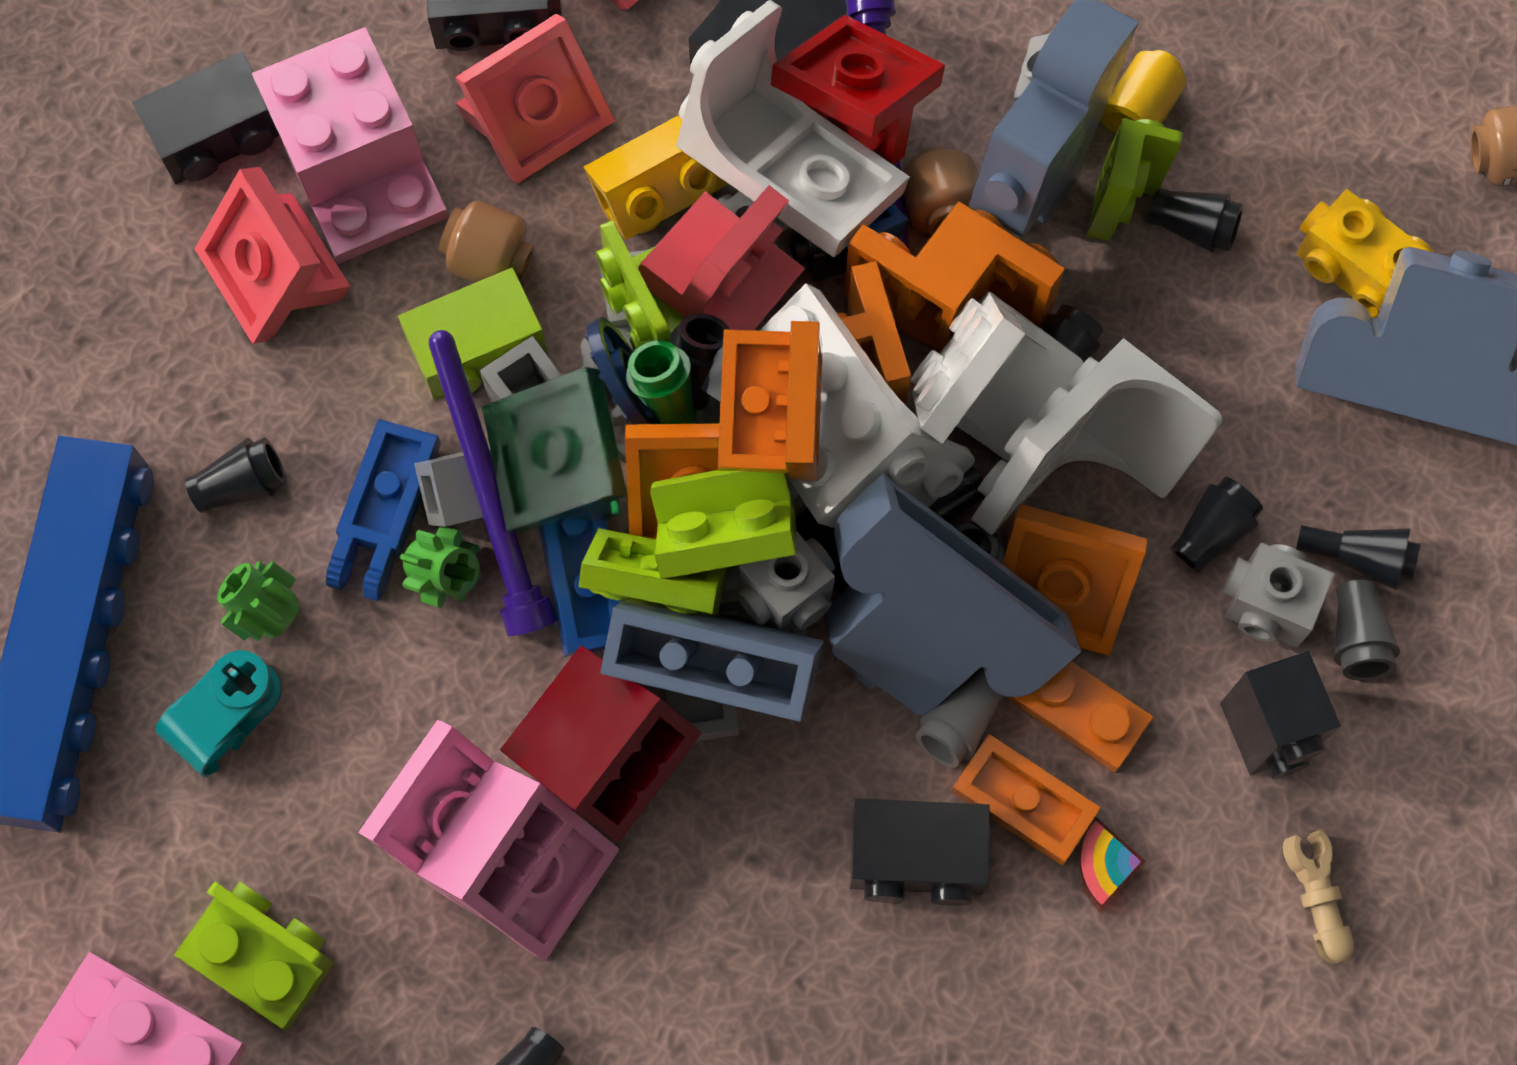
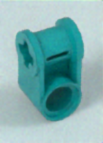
(217, 713)

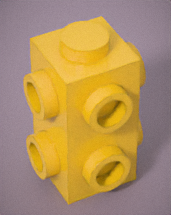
(649, 180)
(1354, 248)

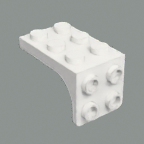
(766, 138)
(990, 375)
(1116, 415)
(864, 424)

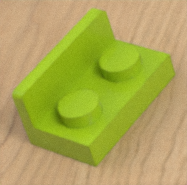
(1133, 166)
(722, 520)
(626, 568)
(255, 956)

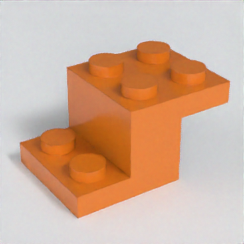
(957, 264)

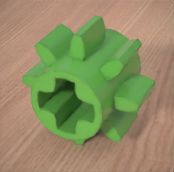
(441, 566)
(258, 600)

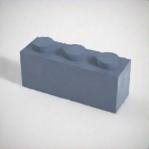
(712, 658)

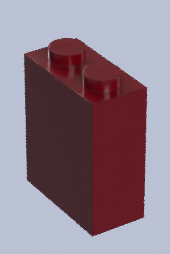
(600, 743)

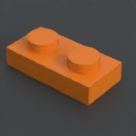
(1087, 714)
(1026, 799)

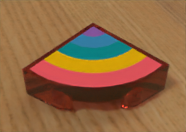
(1104, 863)

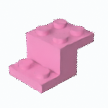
(351, 144)
(490, 840)
(122, 1021)

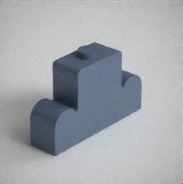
(1051, 125)
(1432, 352)
(935, 607)

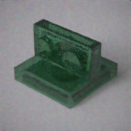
(555, 452)

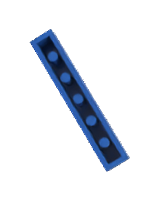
(62, 625)

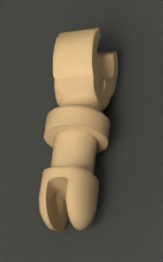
(1332, 938)

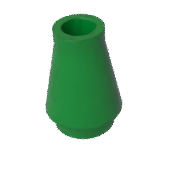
(662, 381)

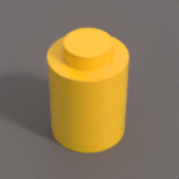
(1145, 89)

